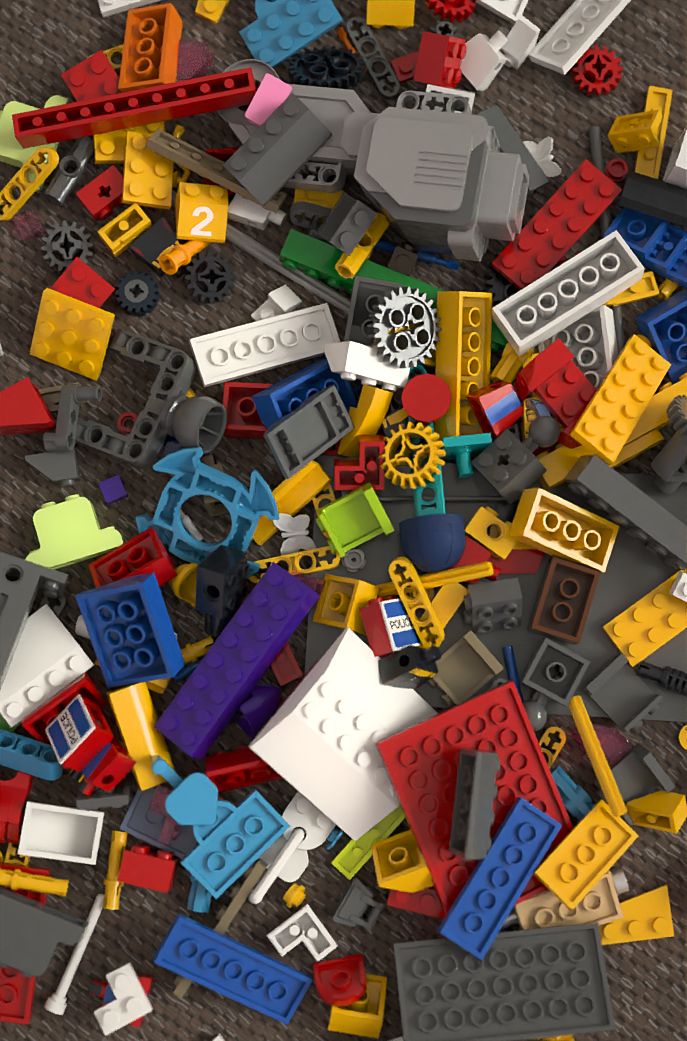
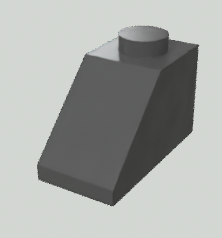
(58, 466)

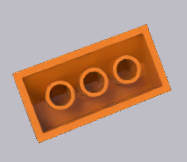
(150, 47)

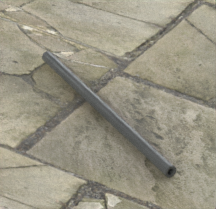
(604, 224)

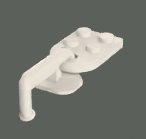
(288, 854)

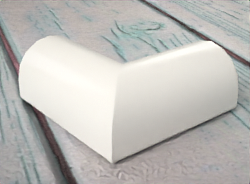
(303, 927)

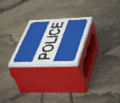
(388, 626)
(79, 733)

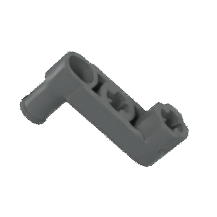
(65, 433)

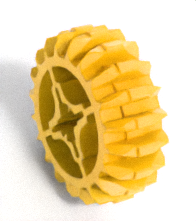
(420, 474)

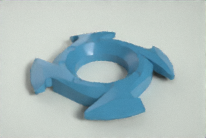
(196, 478)

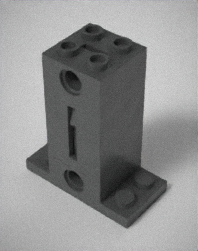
(18, 599)

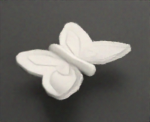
(541, 154)
(296, 532)

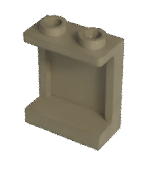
(464, 669)

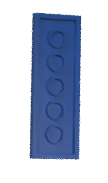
(499, 878)
(232, 969)

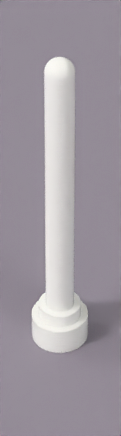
(56, 1002)

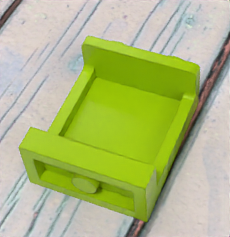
(353, 519)

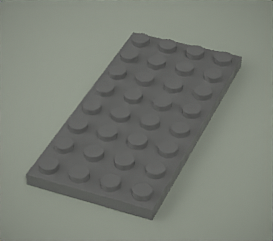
(521, 990)

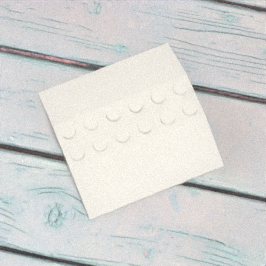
(329, 733)

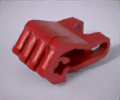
(12, 800)

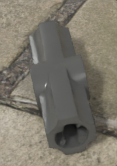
(64, 182)

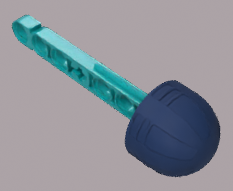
(432, 537)

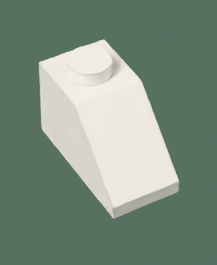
(520, 42)

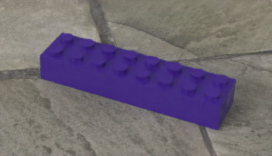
(236, 661)

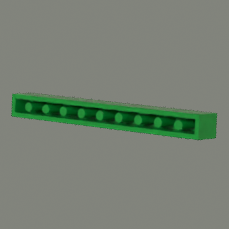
(319, 261)

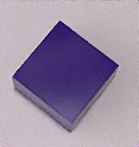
(113, 489)

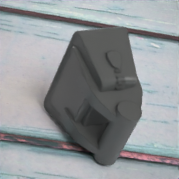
(353, 905)

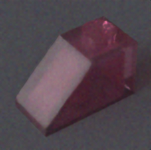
(193, 60)
(611, 741)

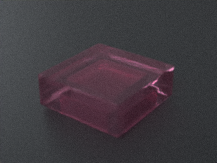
(28, 225)

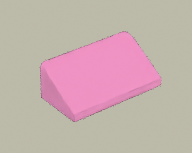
(267, 99)

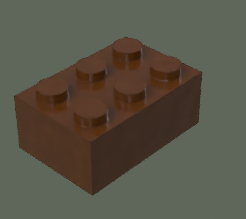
(564, 600)

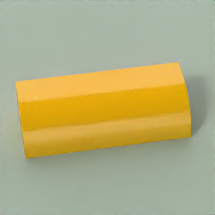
(136, 723)

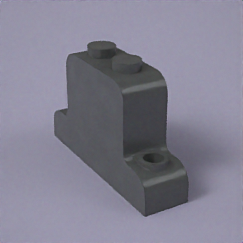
(33, 932)

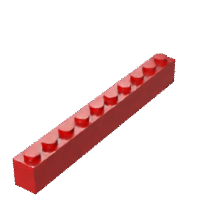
(134, 108)

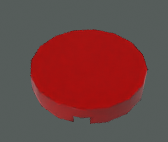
(426, 398)

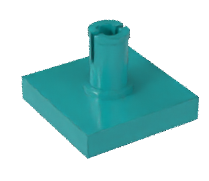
(464, 448)

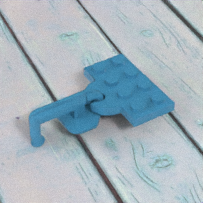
(287, 27)
(226, 834)

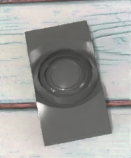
(308, 430)

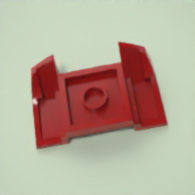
(558, 386)

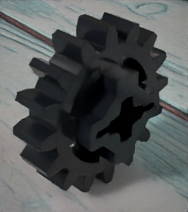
(209, 286)

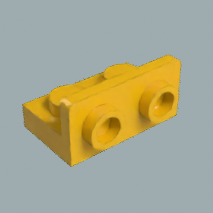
(635, 131)

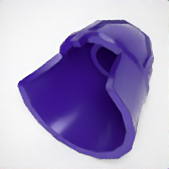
(259, 708)

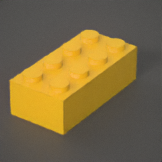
(563, 529)

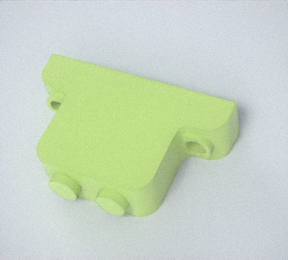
(10, 149)
(70, 533)

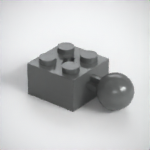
(510, 464)
(557, 688)

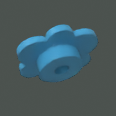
(333, 837)

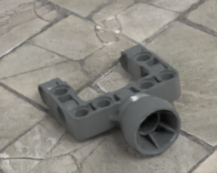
(191, 420)

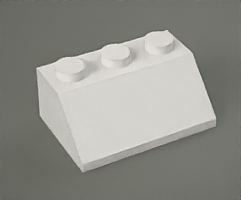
(362, 363)

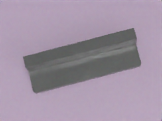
(511, 143)

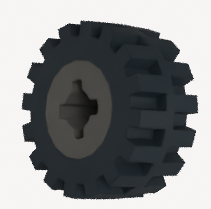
(138, 302)

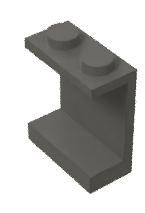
(346, 223)
(622, 694)
(636, 777)

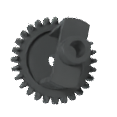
(672, 460)

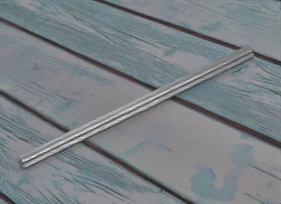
(272, 259)

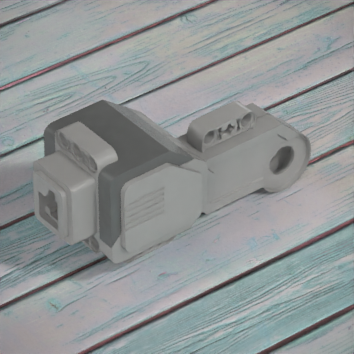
(420, 166)

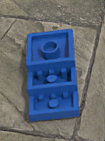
(654, 243)

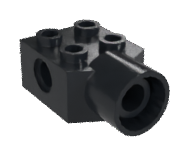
(221, 587)

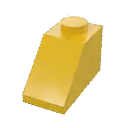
(659, 811)

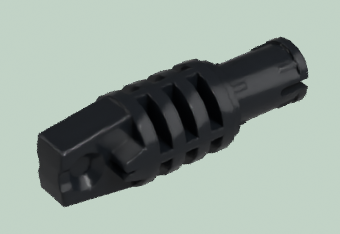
(666, 677)

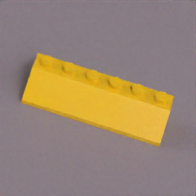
(463, 356)

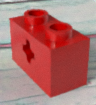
(91, 195)

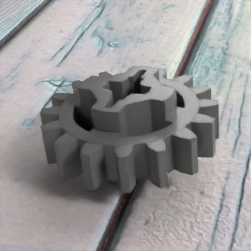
(58, 247)

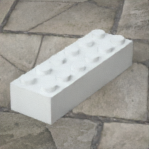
(567, 293)

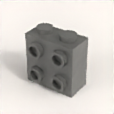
(493, 605)

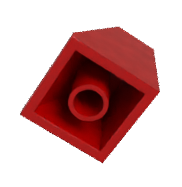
(24, 410)

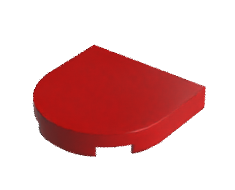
(340, 980)

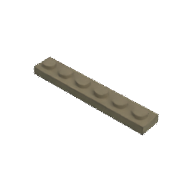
(205, 166)
(227, 914)

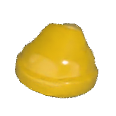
(185, 583)

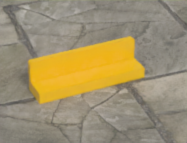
(293, 496)

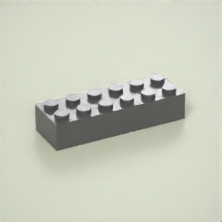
(631, 508)

